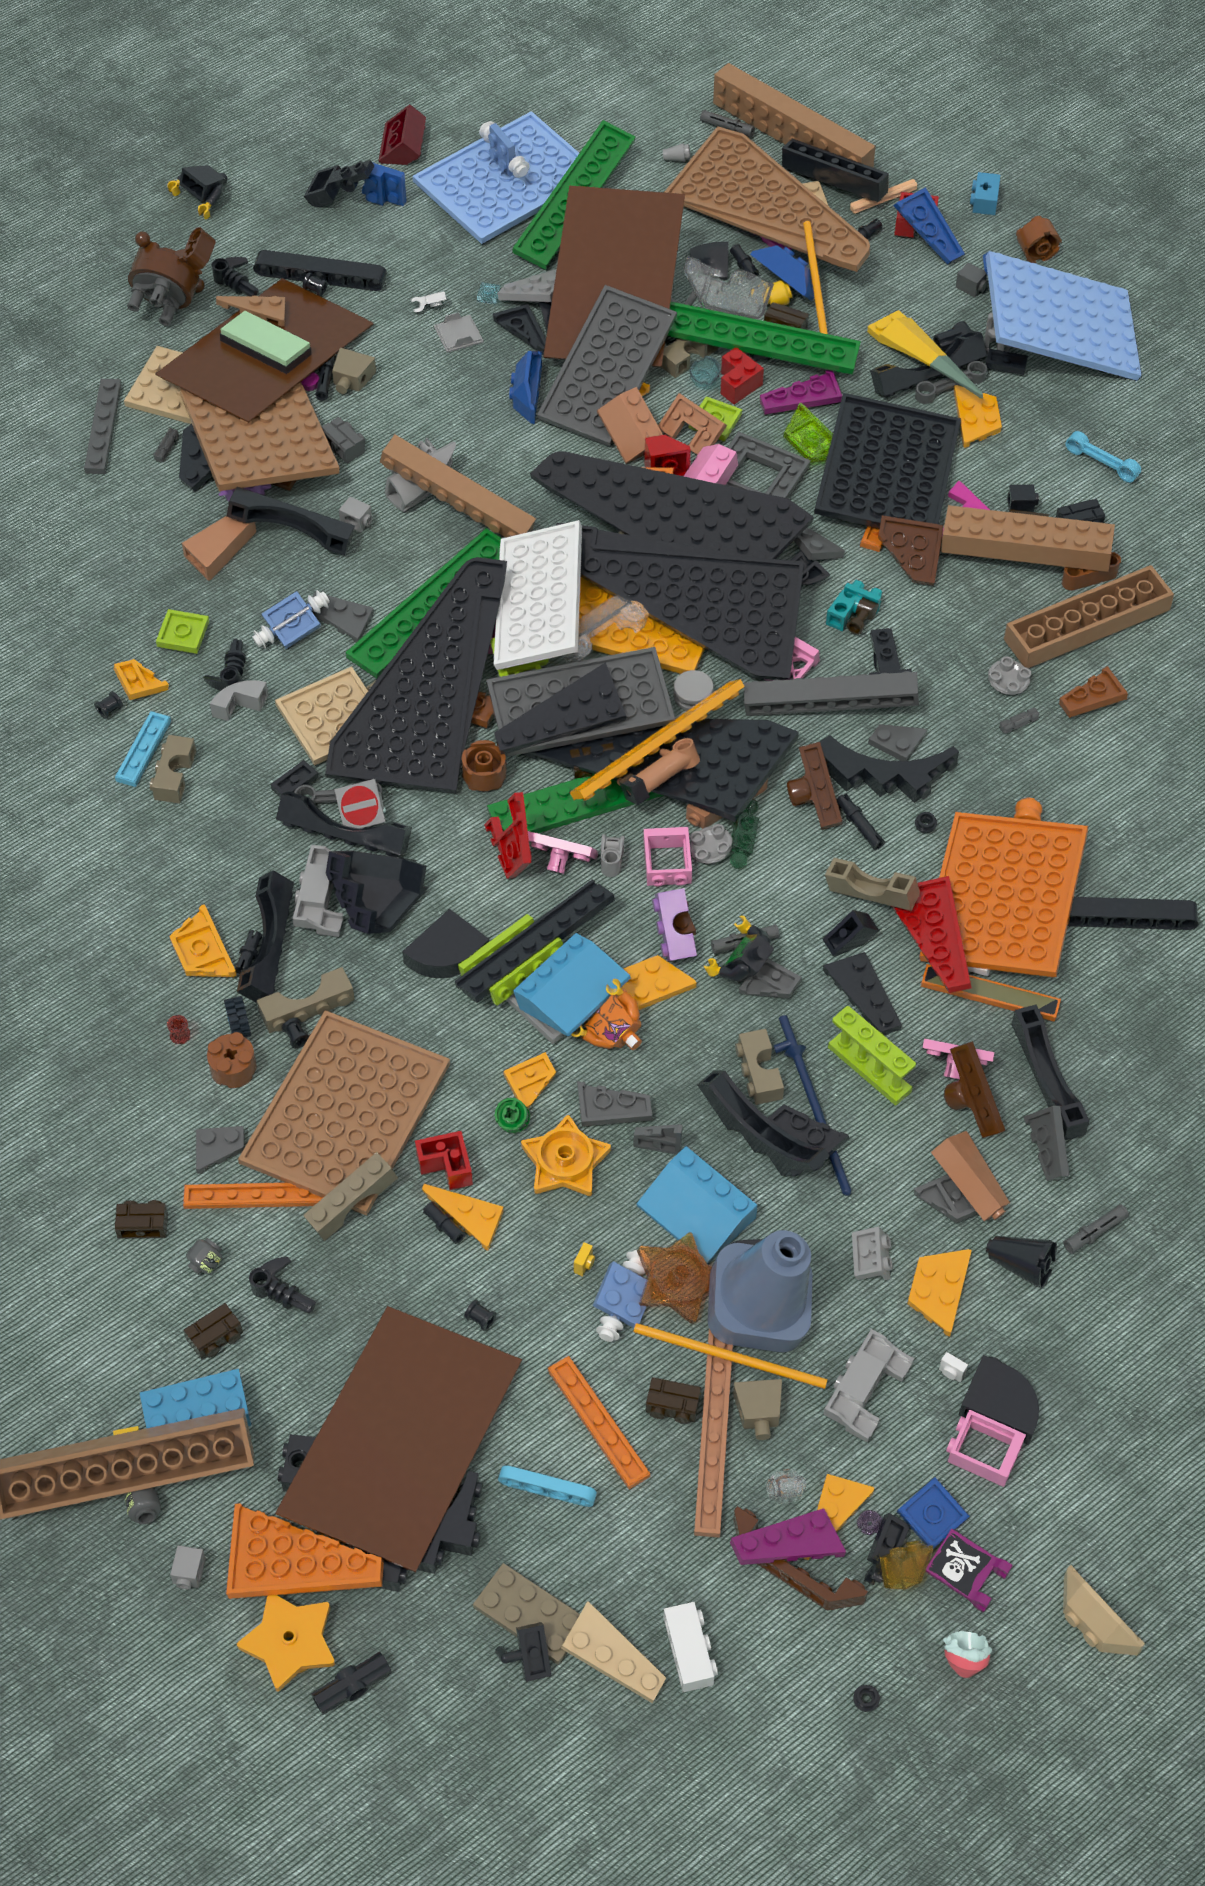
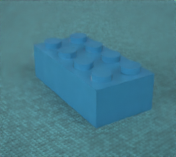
(194, 1399)

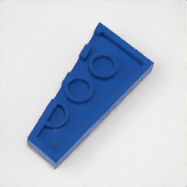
(928, 221)

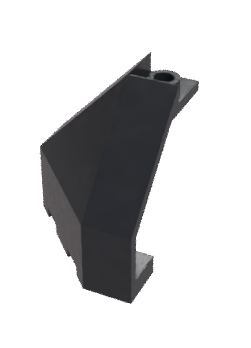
(375, 888)

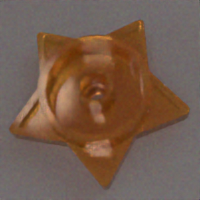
(664, 1288)

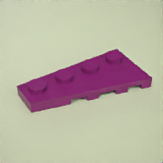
(811, 393)
(791, 1539)

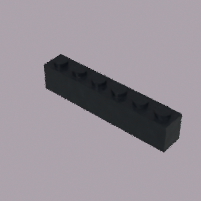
(835, 170)

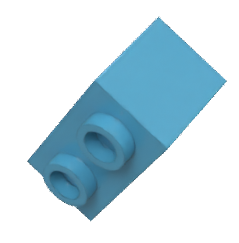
(986, 193)

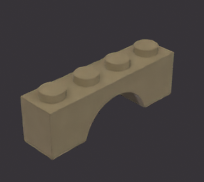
(850, 880)
(333, 992)
(368, 1179)

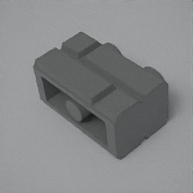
(344, 439)

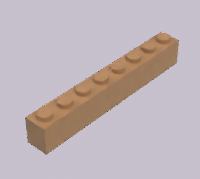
(455, 489)

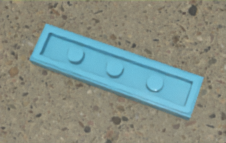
(143, 749)

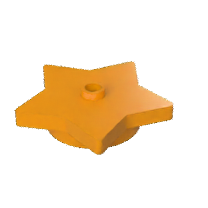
(565, 1158)
(283, 1657)

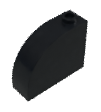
(443, 947)
(1002, 1396)

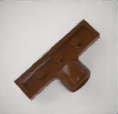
(815, 787)
(973, 1091)

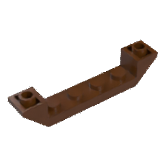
(847, 1595)

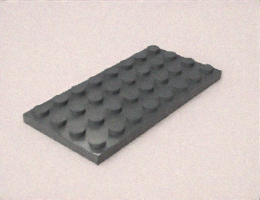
(605, 361)
(635, 677)

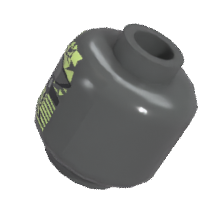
(204, 1256)
(143, 1505)

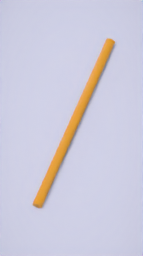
(815, 277)
(730, 1355)

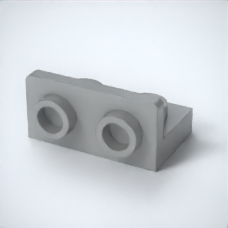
(871, 1253)

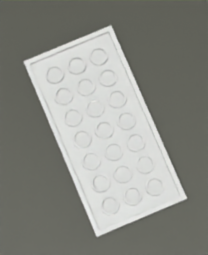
(539, 596)

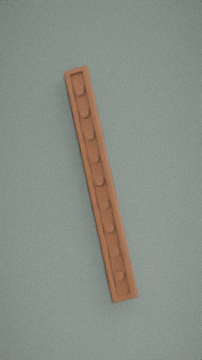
(713, 1443)

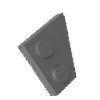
(771, 981)
(659, 1138)
(946, 1198)

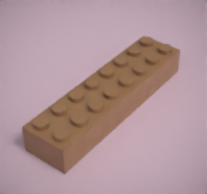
(1028, 538)
(1088, 616)

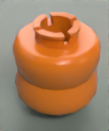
(1028, 809)

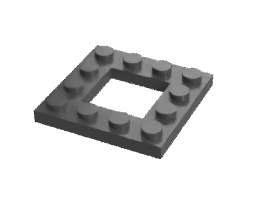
(791, 466)

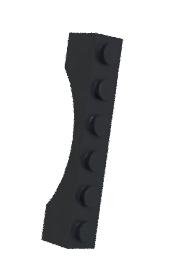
(963, 350)
(254, 507)
(302, 812)
(273, 899)
(1036, 1046)

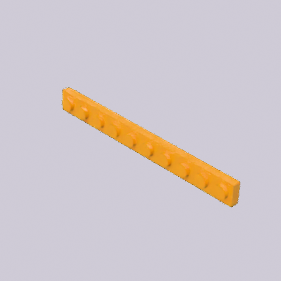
(651, 744)

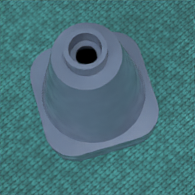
(762, 1293)

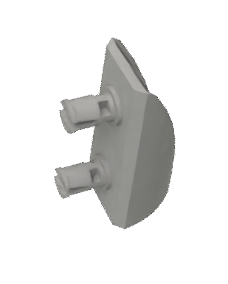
(405, 493)

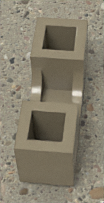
(677, 355)
(176, 753)
(763, 1084)

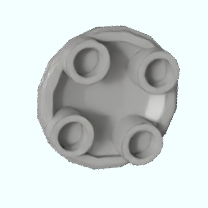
(1009, 676)
(710, 844)

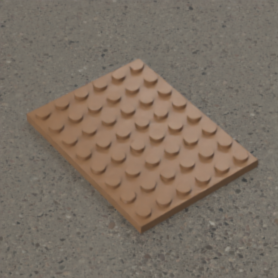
(270, 449)
(341, 1105)

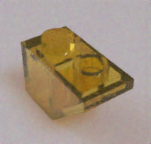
(905, 1565)

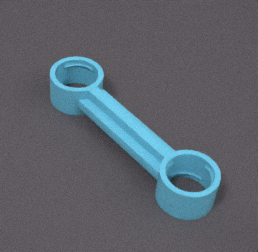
(1103, 456)

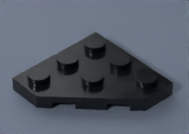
(193, 464)

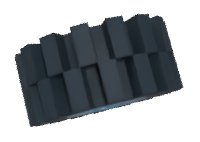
(237, 1016)

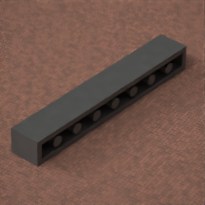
(831, 693)

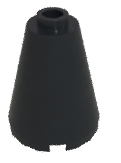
(1024, 1257)

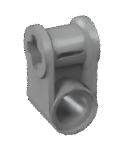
(611, 855)

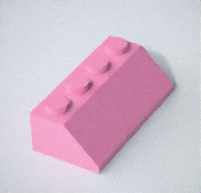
(713, 464)

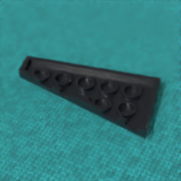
(573, 710)

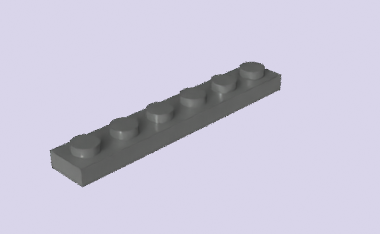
(102, 426)

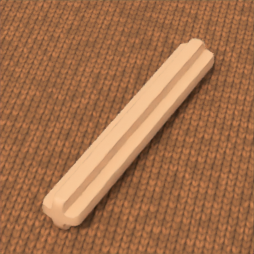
(893, 192)

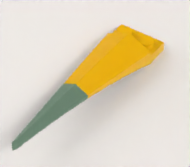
(907, 337)

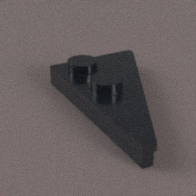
(523, 325)

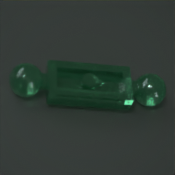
(744, 835)

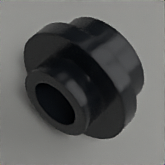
(925, 817)
(866, 1690)

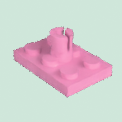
(561, 850)
(936, 1047)

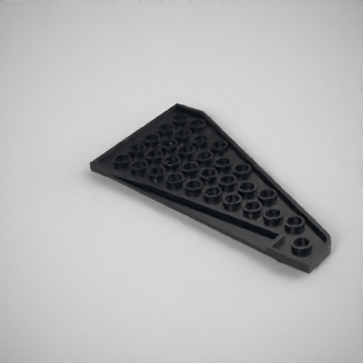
(674, 506)
(716, 598)
(423, 703)
(732, 766)

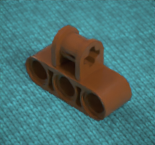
(1079, 578)

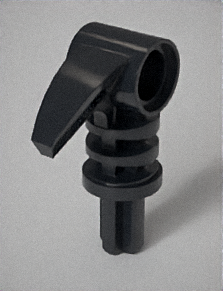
(225, 274)
(233, 667)
(276, 1289)

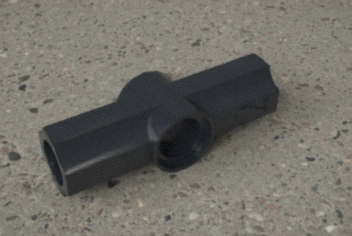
(351, 1683)

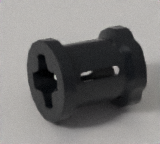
(315, 284)
(108, 704)
(295, 1032)
(480, 1315)

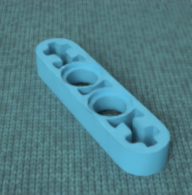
(547, 1486)

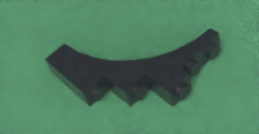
(883, 776)
(763, 1136)
(455, 1534)

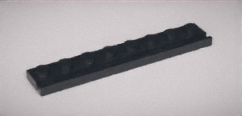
(554, 924)

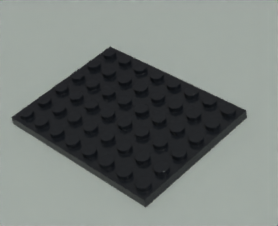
(886, 463)

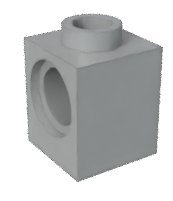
(356, 513)
(187, 1567)

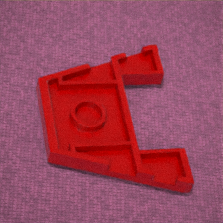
(514, 841)

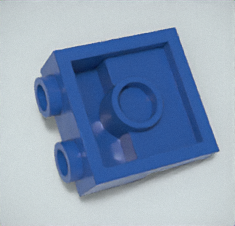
(385, 185)

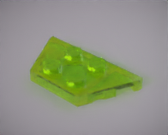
(808, 435)

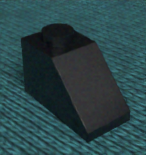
(850, 933)

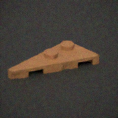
(262, 307)

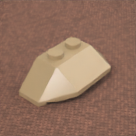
(1096, 1619)

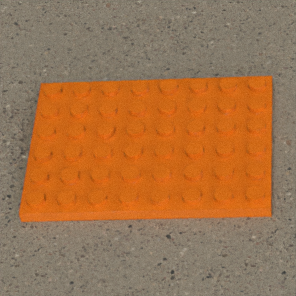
(1013, 889)

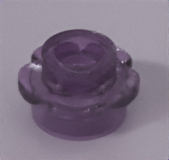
(865, 1517)

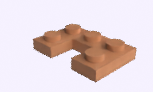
(686, 411)

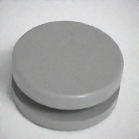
(692, 688)

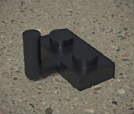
(531, 1652)

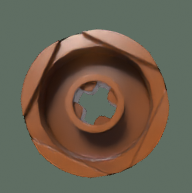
(1038, 239)
(483, 766)
(231, 1060)

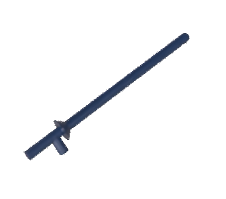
(795, 1052)

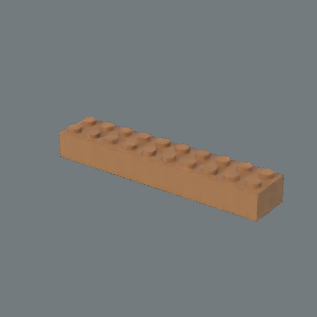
(784, 117)
(124, 1463)

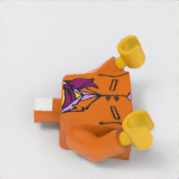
(614, 1021)

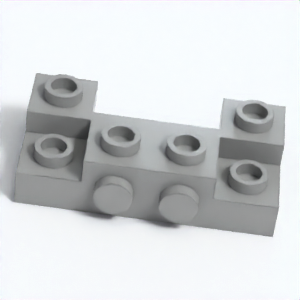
(314, 896)
(862, 1376)

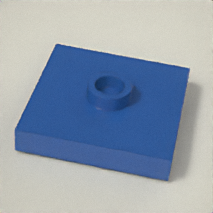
(932, 1513)

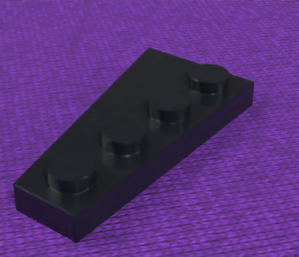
(861, 985)

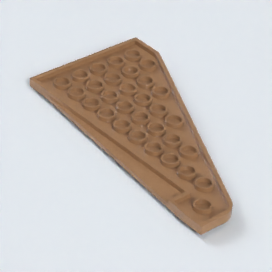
(750, 190)

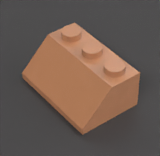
(629, 423)

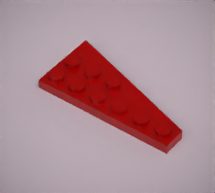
(937, 932)

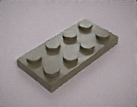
(518, 1602)

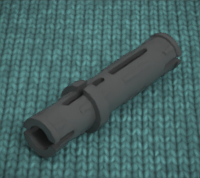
(727, 123)
(734, 940)
(1095, 1229)

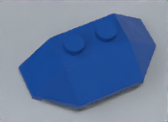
(787, 268)
(527, 385)

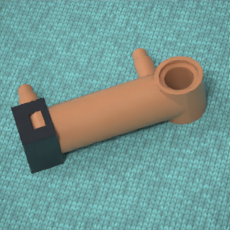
(681, 757)

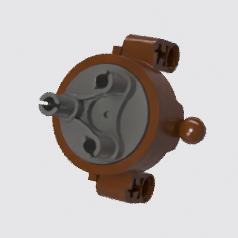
(168, 275)

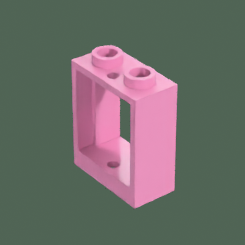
(667, 839)
(995, 1430)

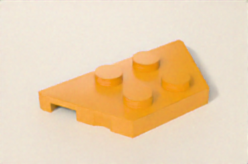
(978, 415)
(201, 947)
(656, 981)
(939, 1287)

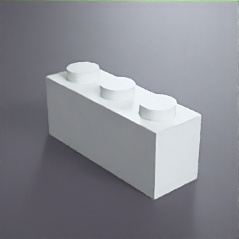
(689, 1646)

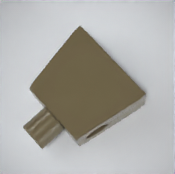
(352, 370)
(759, 1405)

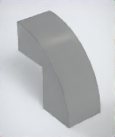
(247, 694)

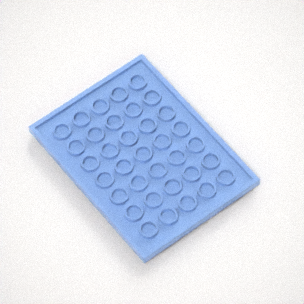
(484, 196)
(1062, 316)

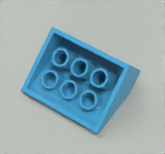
(569, 985)
(700, 1201)

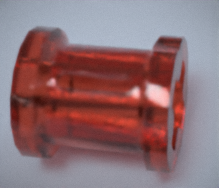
(178, 1029)

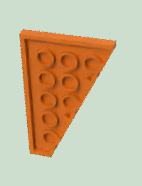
(281, 1559)

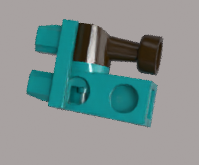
(854, 600)

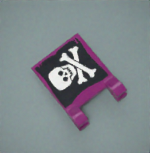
(965, 1568)

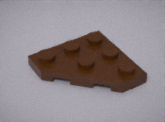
(913, 546)

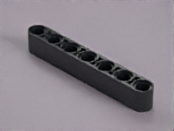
(335, 271)
(1133, 913)

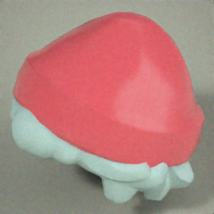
(967, 1653)

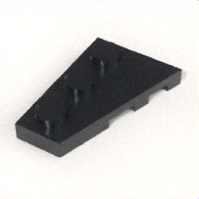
(807, 1129)

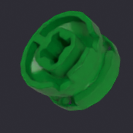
(512, 1115)

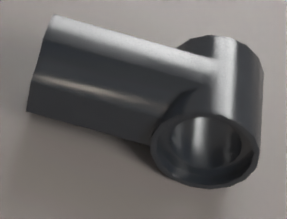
(944, 339)

